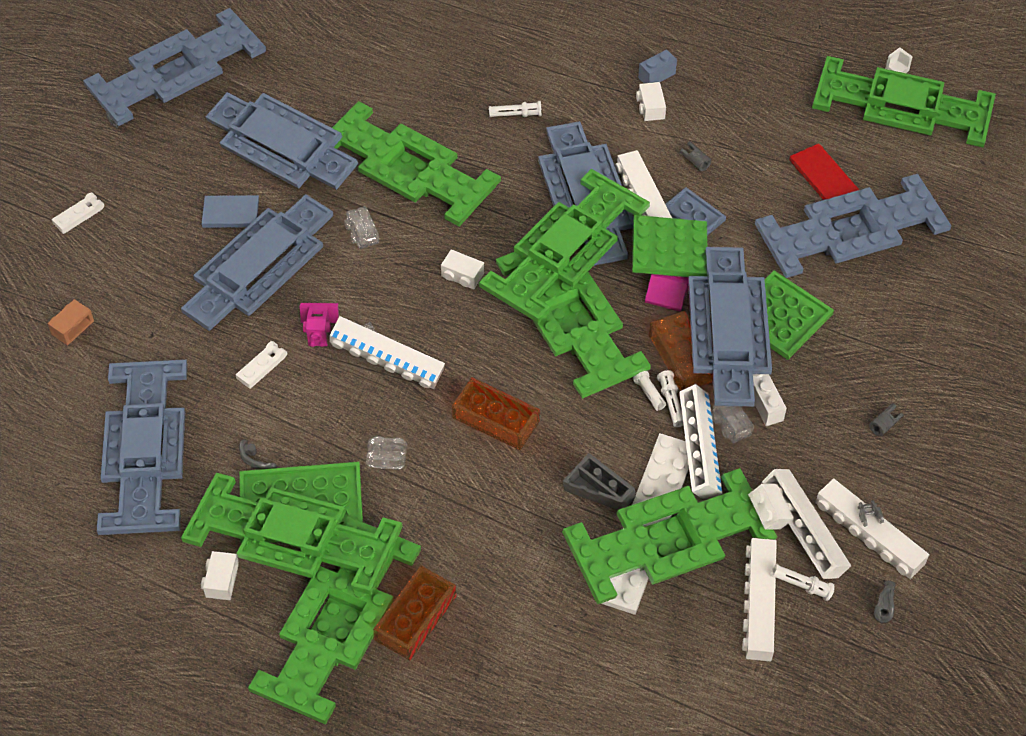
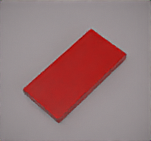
(822, 172)

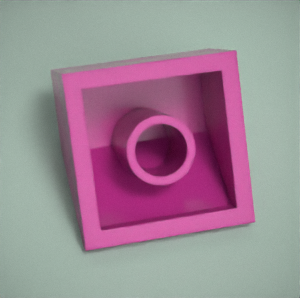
(667, 291)

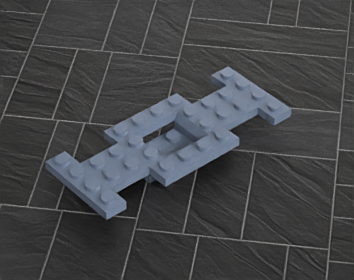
(178, 76)
(856, 235)
(134, 447)

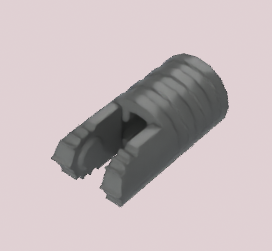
(696, 157)
(885, 421)

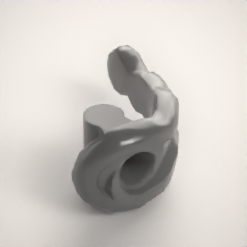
(250, 449)
(885, 607)

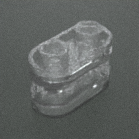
(386, 453)

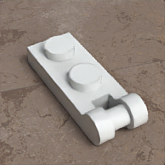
(78, 213)
(261, 365)

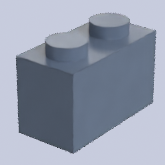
(657, 68)

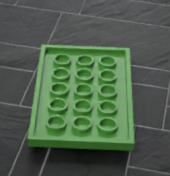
(328, 483)

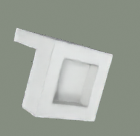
(899, 61)

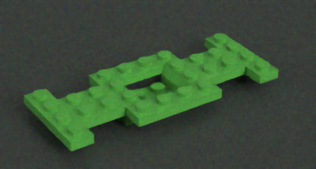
(905, 91)
(408, 175)
(556, 238)
(573, 330)
(297, 522)
(671, 544)
(336, 637)

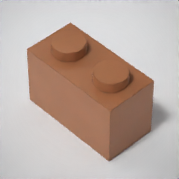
(70, 322)

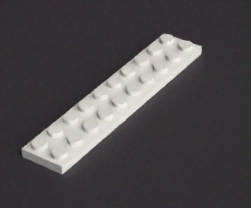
(663, 474)

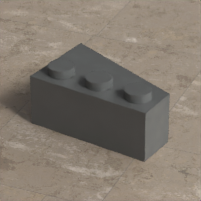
(599, 484)

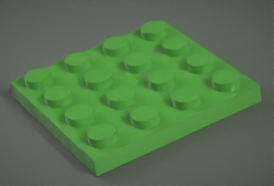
(669, 246)
(791, 314)

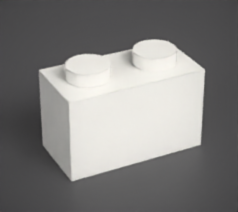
(651, 101)
(462, 269)
(771, 506)
(220, 575)

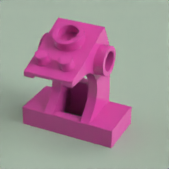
(318, 326)

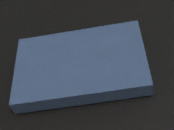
(692, 207)
(229, 211)

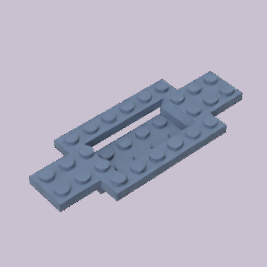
(286, 132)
(576, 159)
(250, 254)
(738, 326)

